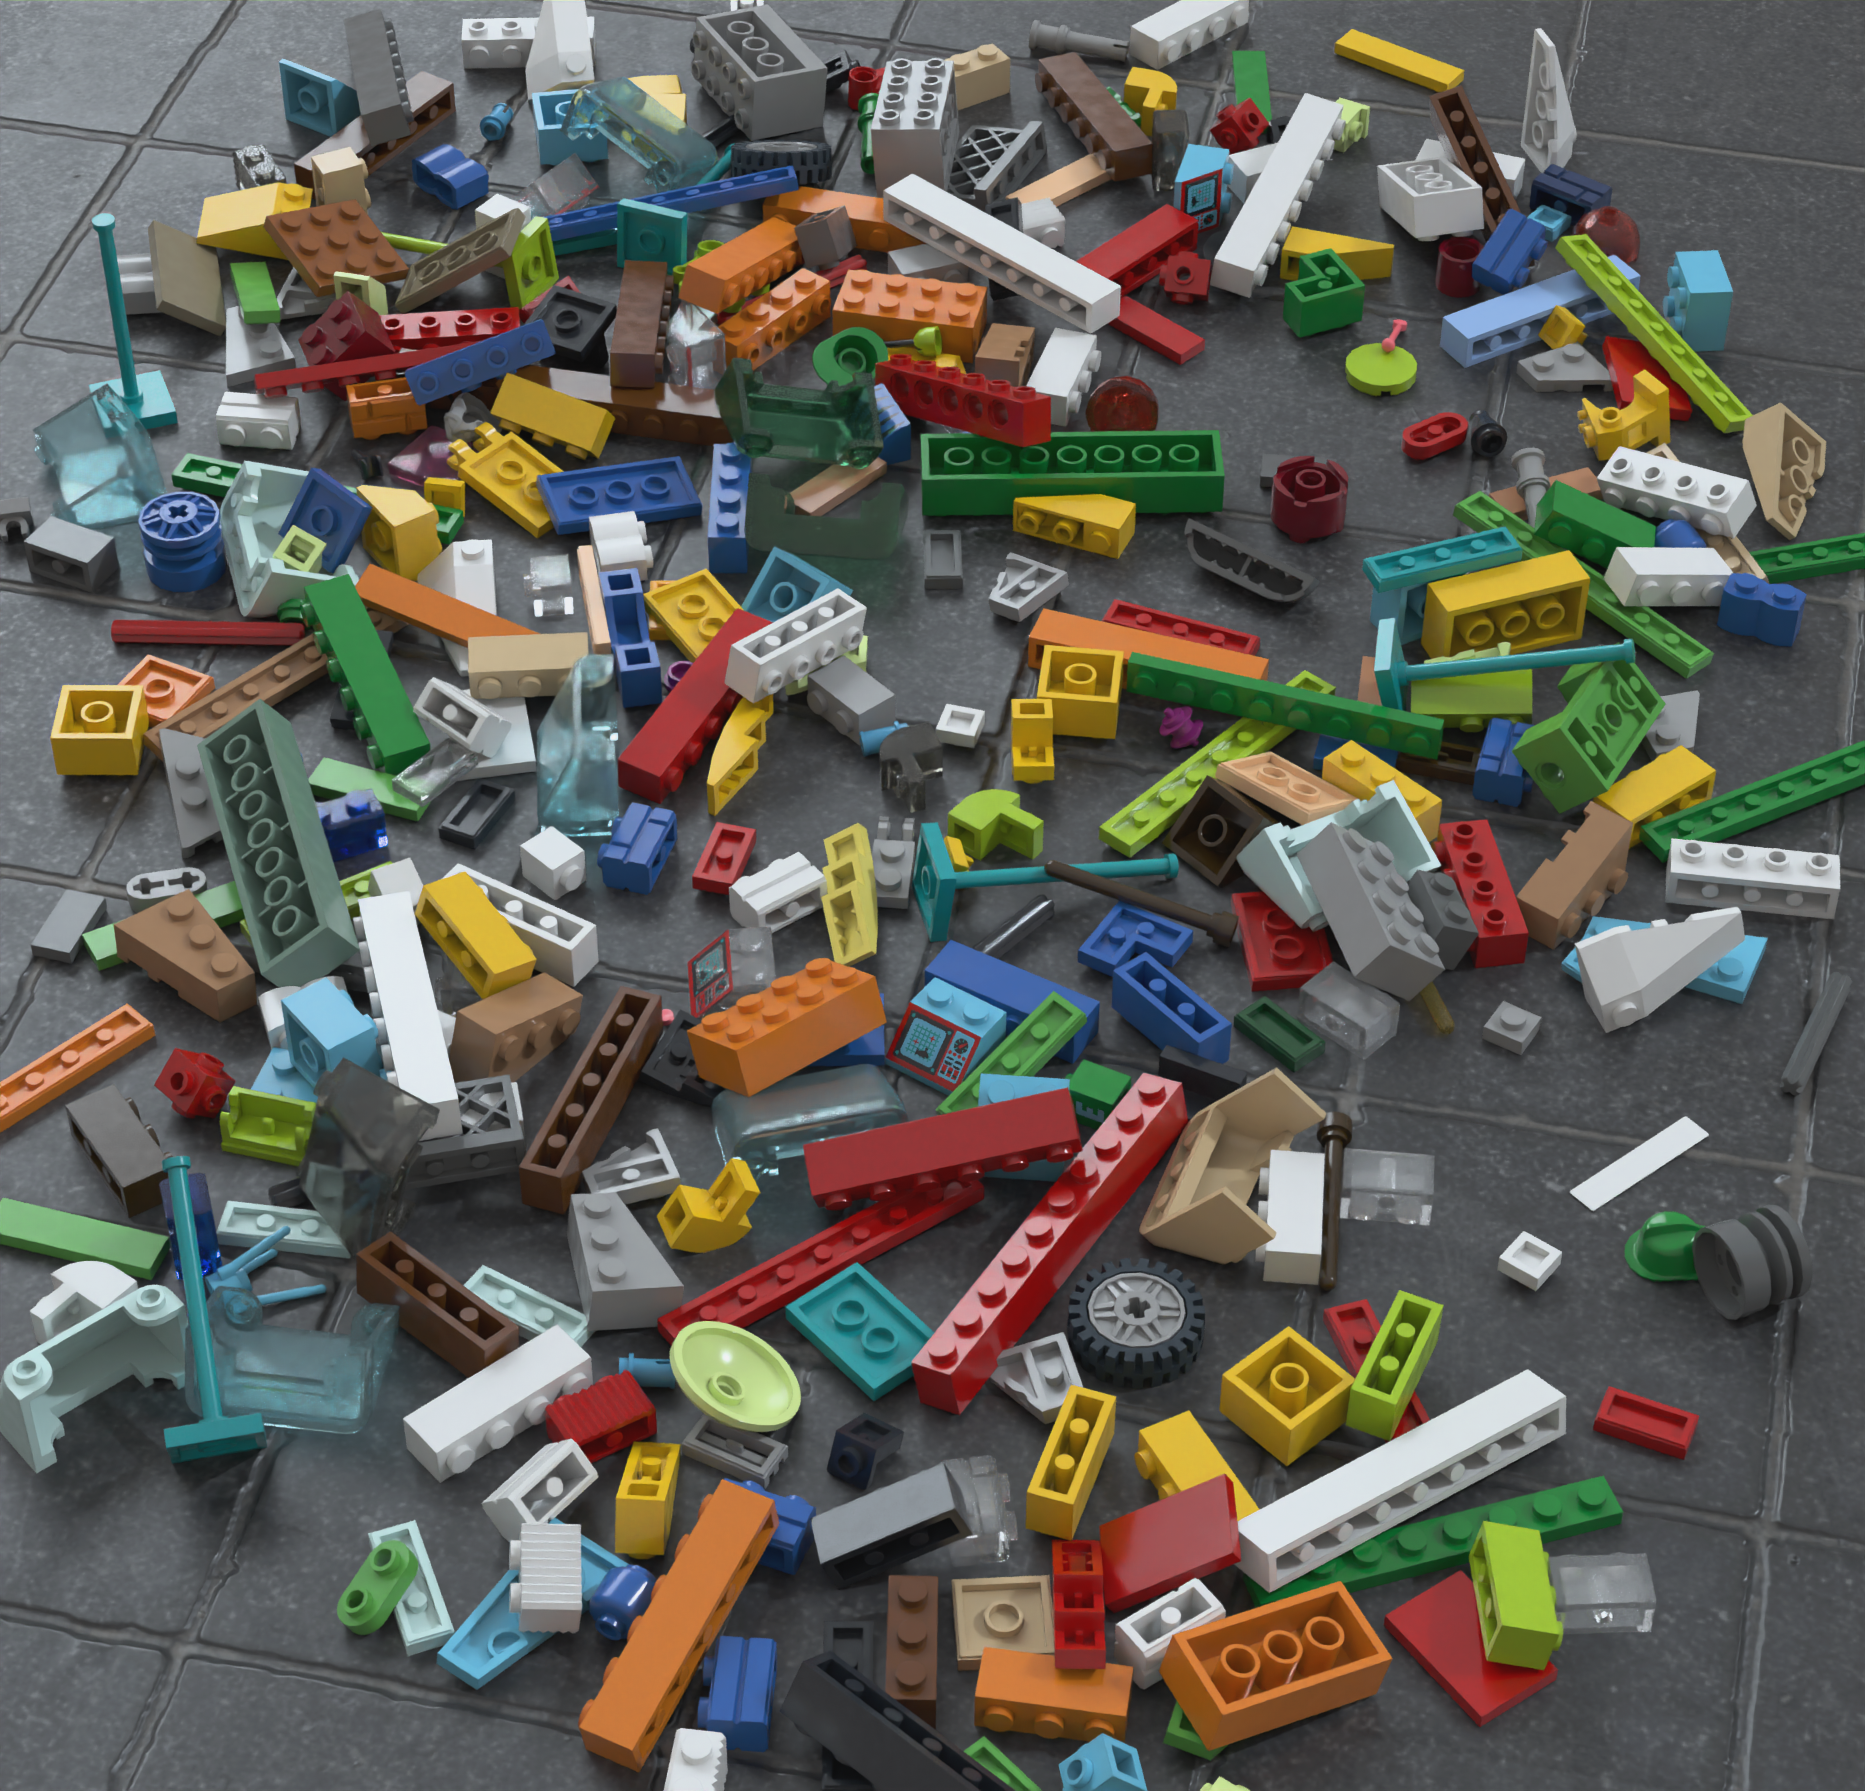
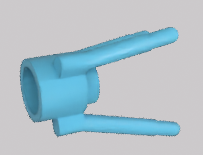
(236, 1272)

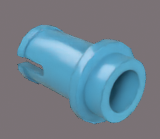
(494, 125)
(871, 740)
(649, 1371)

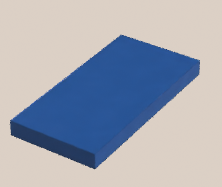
(649, 488)

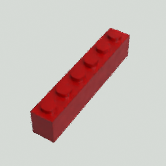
(686, 718)
(942, 1149)

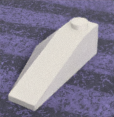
(465, 574)

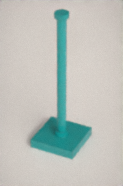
(658, 232)
(142, 393)
(1394, 673)
(936, 880)
(215, 1433)

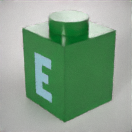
(1096, 1092)

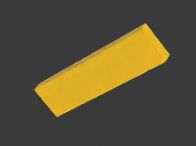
(1398, 61)

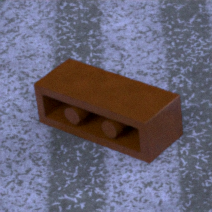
(913, 1644)

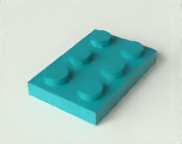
(861, 1329)

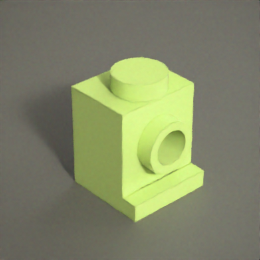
(1356, 123)
(300, 551)

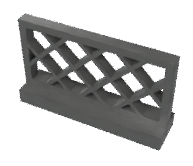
(1002, 175)
(477, 1151)

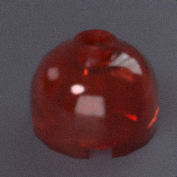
(1612, 232)
(1122, 405)

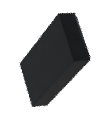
(476, 813)

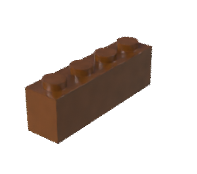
(434, 1305)

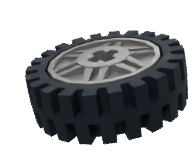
(810, 159)
(1135, 1323)

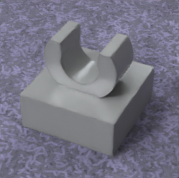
(15, 513)

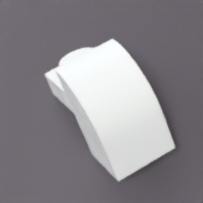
(78, 1293)

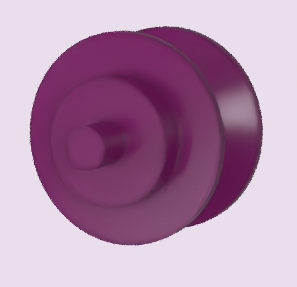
(1181, 727)

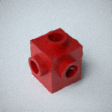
(1239, 126)
(1195, 287)
(195, 1083)

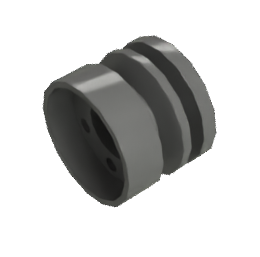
(1752, 1261)

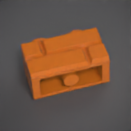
(384, 409)

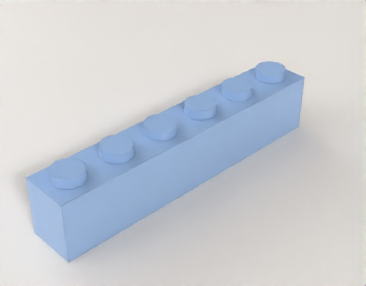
(1519, 316)

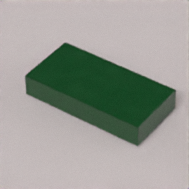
(1279, 1034)

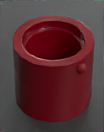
(1455, 267)

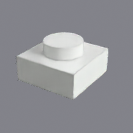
(960, 725)
(1529, 1260)

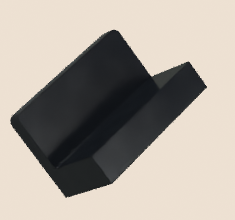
(1201, 1078)

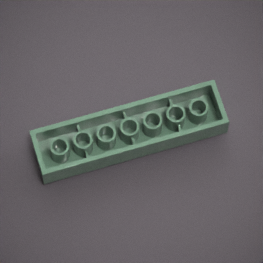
(277, 848)

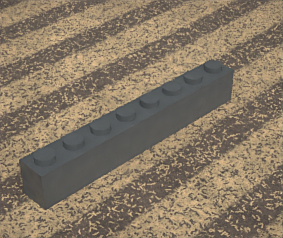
(378, 77)

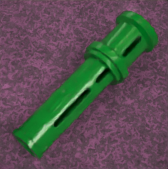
(866, 108)

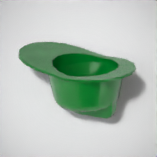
(848, 352)
(1663, 1248)

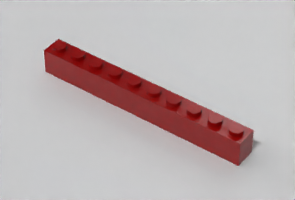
(1049, 1244)

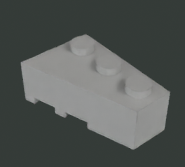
(617, 1266)

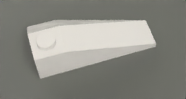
(560, 49)
(1548, 120)
(1639, 970)

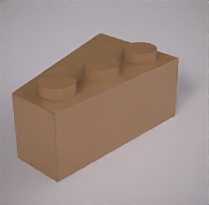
(1006, 354)
(1579, 878)
(190, 953)
(513, 1029)

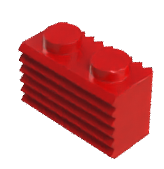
(603, 1416)

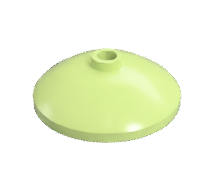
(734, 1377)

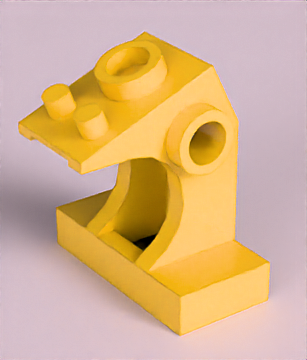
(1630, 427)

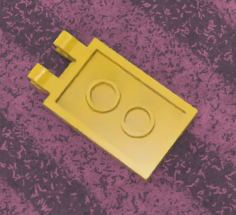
(505, 475)

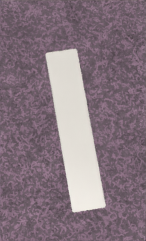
(1639, 1163)

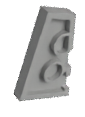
(253, 349)

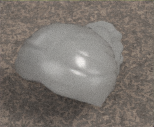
(464, 416)

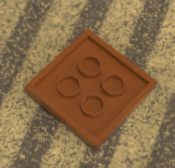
(334, 240)

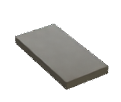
(460, 260)
(186, 278)

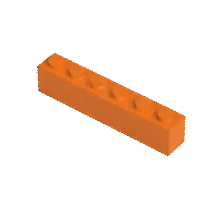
(863, 211)
(742, 266)
(1076, 631)
(678, 1625)

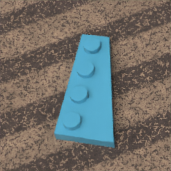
(1726, 978)
(491, 1635)

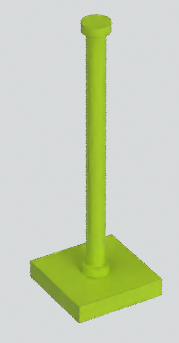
(526, 272)

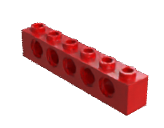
(967, 400)

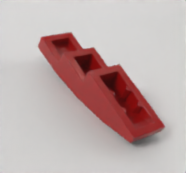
(1078, 1604)

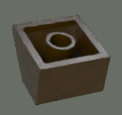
(1215, 830)

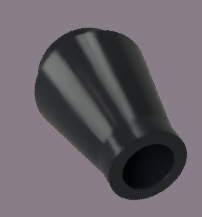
(1487, 435)

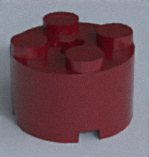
(1309, 498)

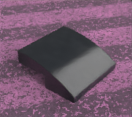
(674, 1068)

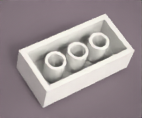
(1431, 198)

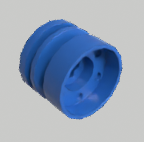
(182, 541)

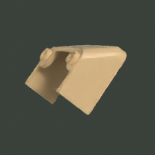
(1216, 1164)

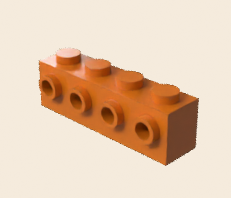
(777, 318)

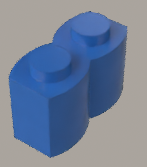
(450, 176)
(1761, 609)

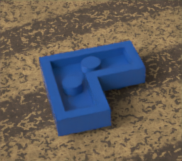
(1131, 931)

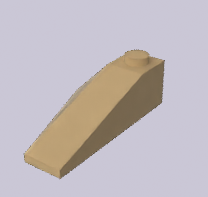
(1784, 464)

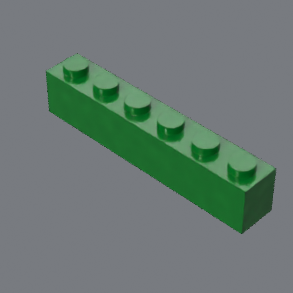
(365, 674)

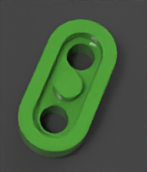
(378, 1586)

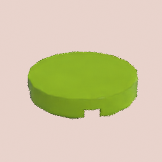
(1375, 370)

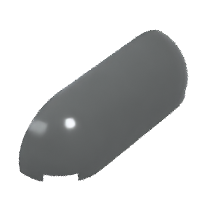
(1247, 565)

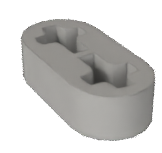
(163, 886)

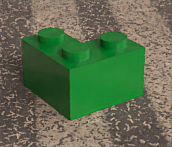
(1323, 296)

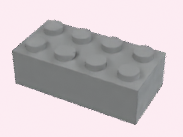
(1370, 911)

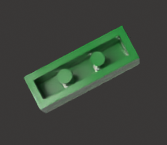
(1588, 524)

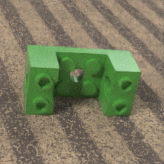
(1594, 736)

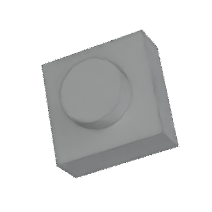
(1511, 1027)

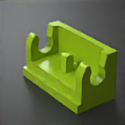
(266, 1126)

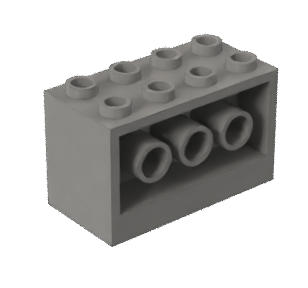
(759, 72)
(915, 123)

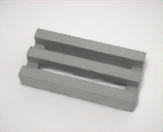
(730, 1455)

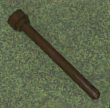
(1218, 926)
(1334, 1135)

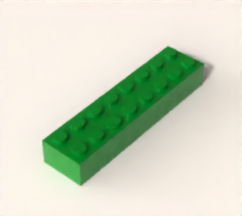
(1148, 468)

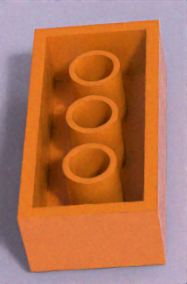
(903, 305)
(786, 1026)
(1274, 1665)

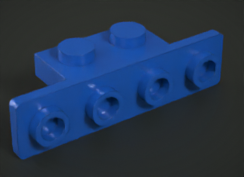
(479, 362)

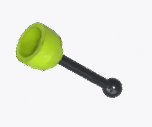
(926, 341)

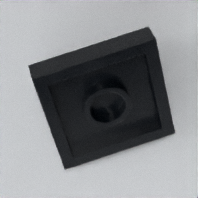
(576, 324)

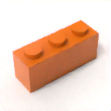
(1034, 1697)

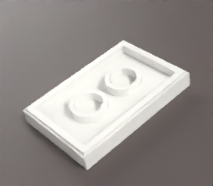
(516, 751)

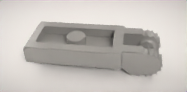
(893, 864)

